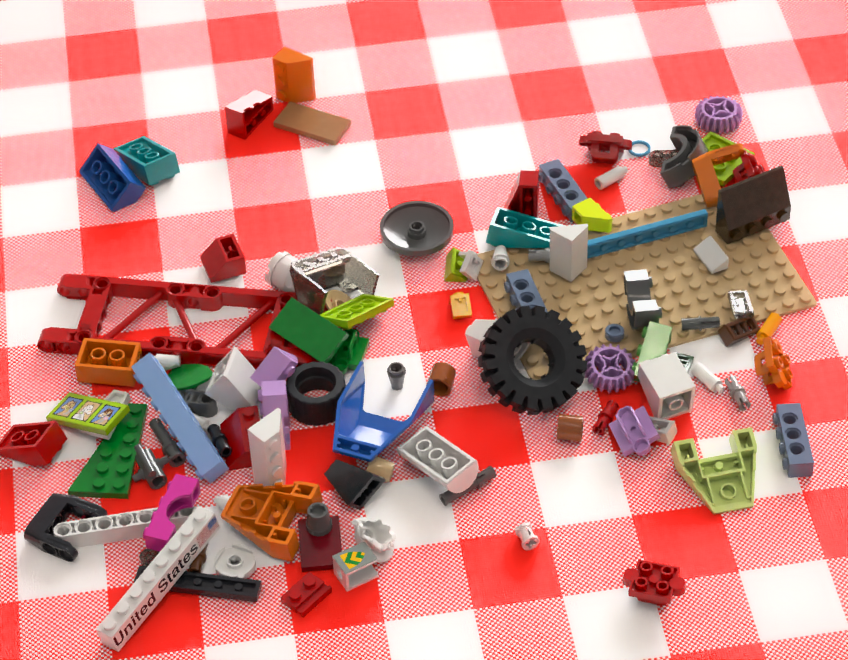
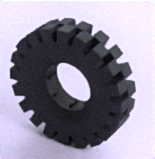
(558, 343)

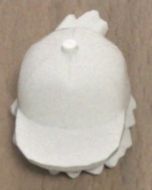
(376, 535)

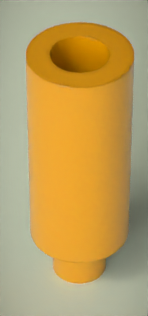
(768, 327)

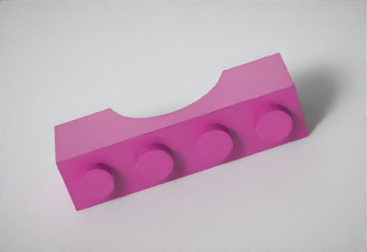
(180, 494)

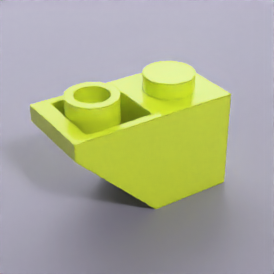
(592, 214)

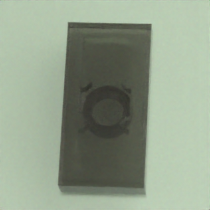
(740, 304)

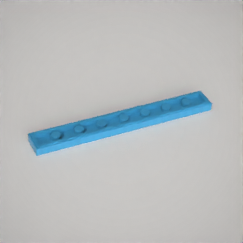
(647, 233)

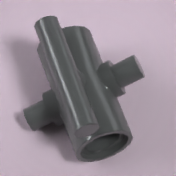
(150, 467)

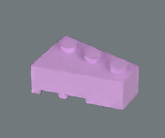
(272, 397)

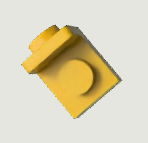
(460, 305)

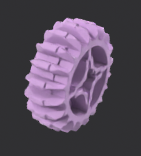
(718, 114)
(608, 361)

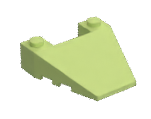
(724, 480)

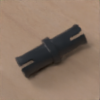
(219, 440)

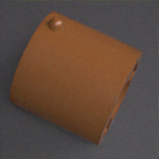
(443, 377)
(570, 427)

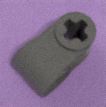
(200, 403)

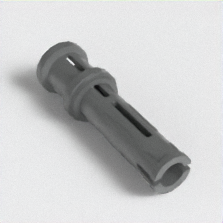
(169, 446)

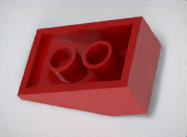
(33, 442)

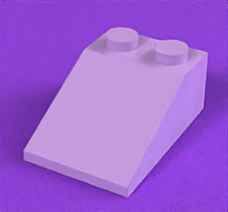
(276, 366)

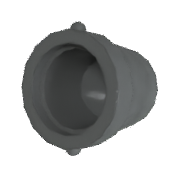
(318, 519)

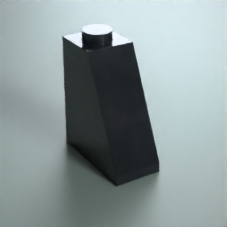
(353, 483)

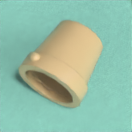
(381, 467)

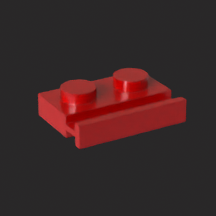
(306, 594)

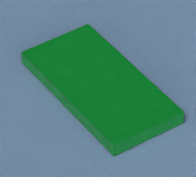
(308, 331)

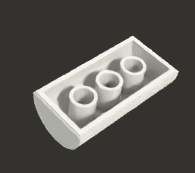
(440, 460)

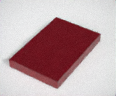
(317, 551)

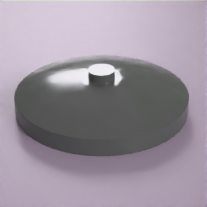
(416, 228)

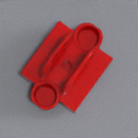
(599, 142)
(750, 165)
(654, 582)

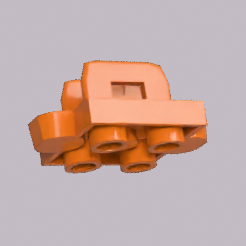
(776, 363)

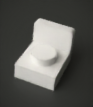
(471, 264)

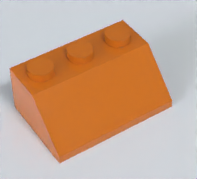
(293, 76)

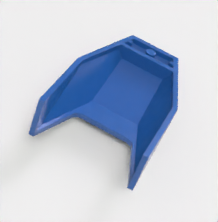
(367, 434)

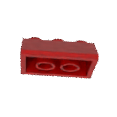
(236, 431)

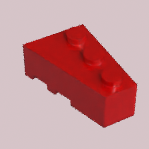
(247, 113)
(525, 194)

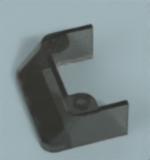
(329, 269)

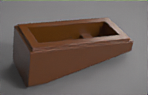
(730, 337)

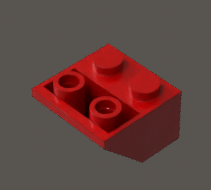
(223, 259)

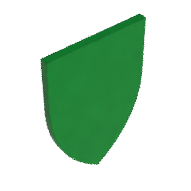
(190, 376)

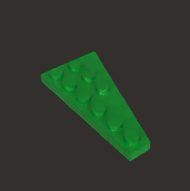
(113, 462)

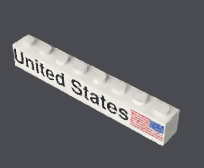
(157, 578)

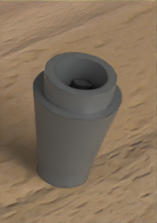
(396, 375)

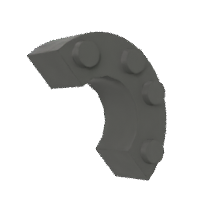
(679, 167)
(640, 306)

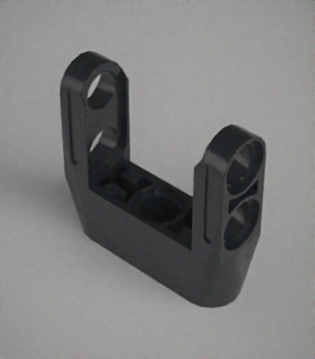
(54, 511)

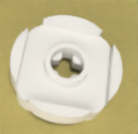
(239, 553)

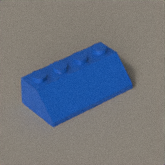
(111, 178)

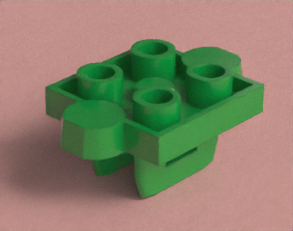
(350, 352)

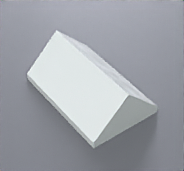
(568, 250)

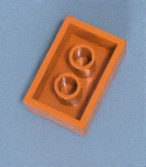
(107, 362)

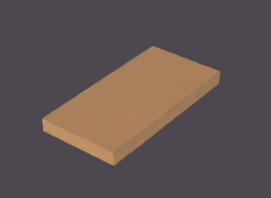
(312, 123)

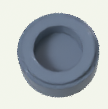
(614, 332)

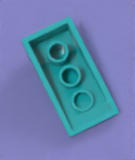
(148, 160)
(518, 230)

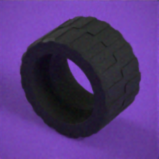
(312, 377)

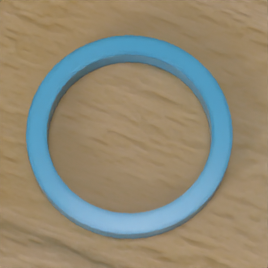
(640, 154)

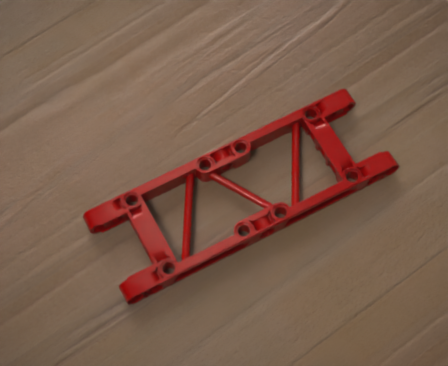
(101, 289)

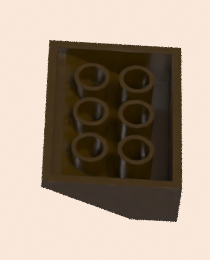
(753, 205)

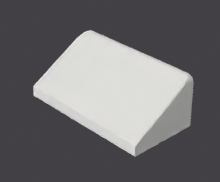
(712, 255)

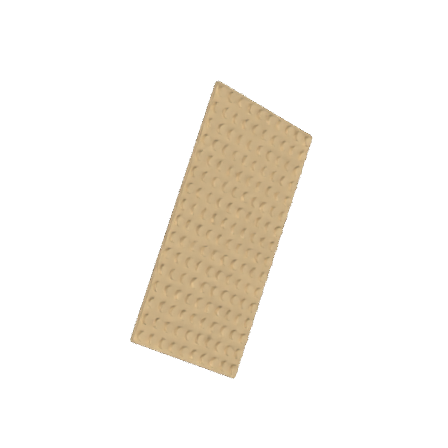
(679, 280)

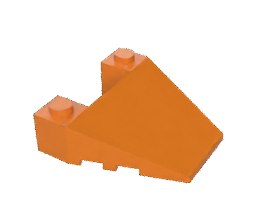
(267, 512)

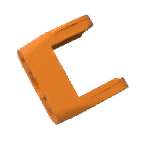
(705, 172)

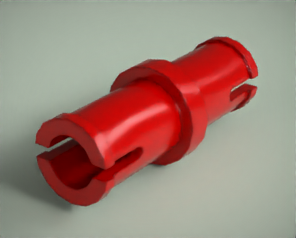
(605, 417)

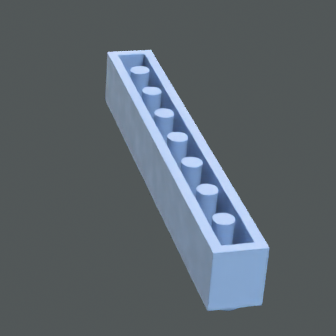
(179, 418)

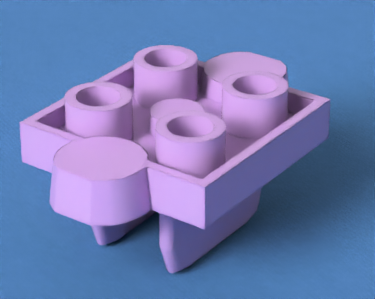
(634, 430)

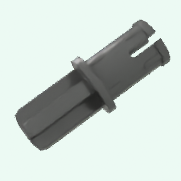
(700, 323)

